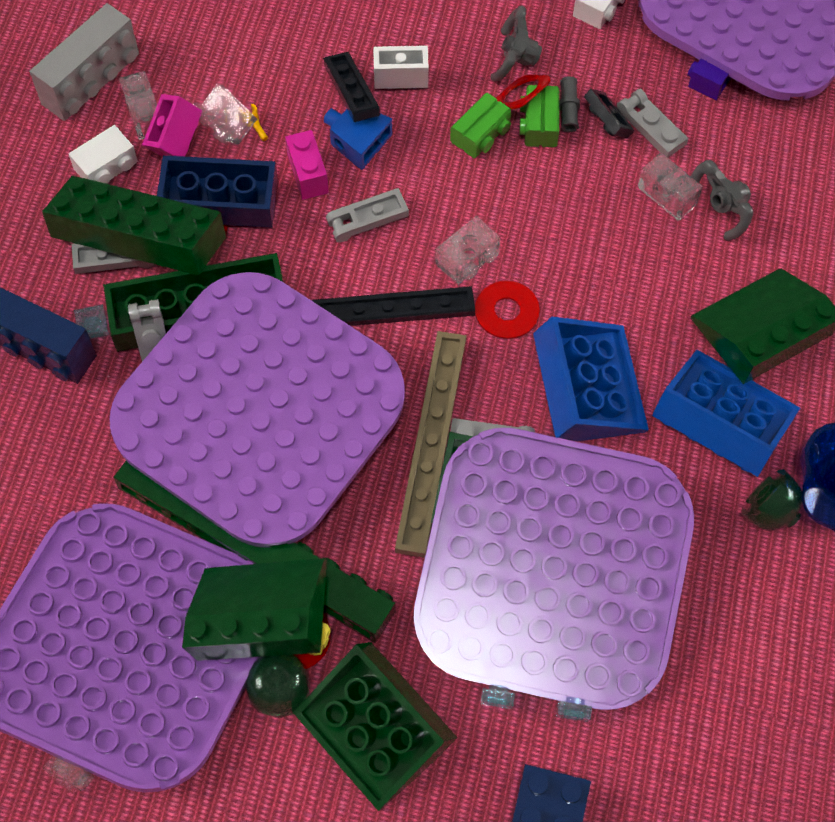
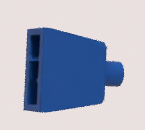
(359, 139)

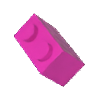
(172, 126)
(307, 164)

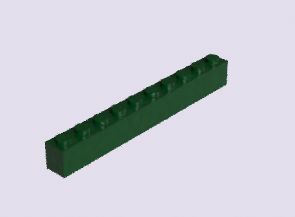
(345, 596)

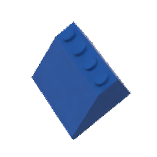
(589, 379)
(725, 414)

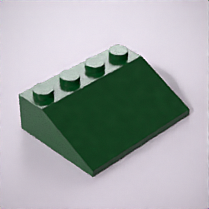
(766, 323)
(257, 610)
(374, 724)

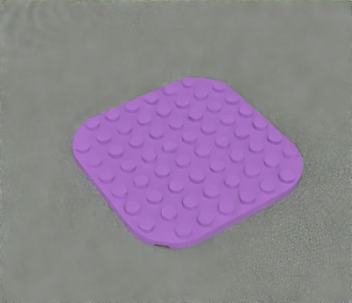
(764, 44)
(258, 409)
(554, 568)
(99, 653)

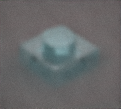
(93, 320)
(497, 696)
(574, 709)

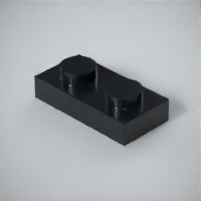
(604, 108)

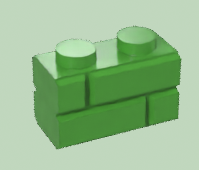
(541, 118)
(481, 125)

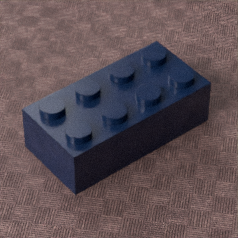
(236, 187)
(44, 338)
(550, 797)

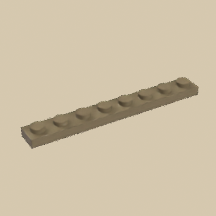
(430, 444)

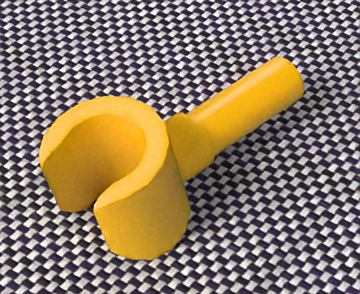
(256, 125)

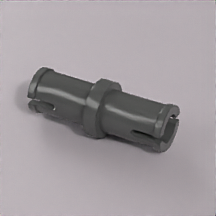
(569, 104)

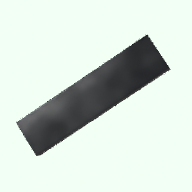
(351, 87)

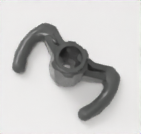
(518, 45)
(727, 196)

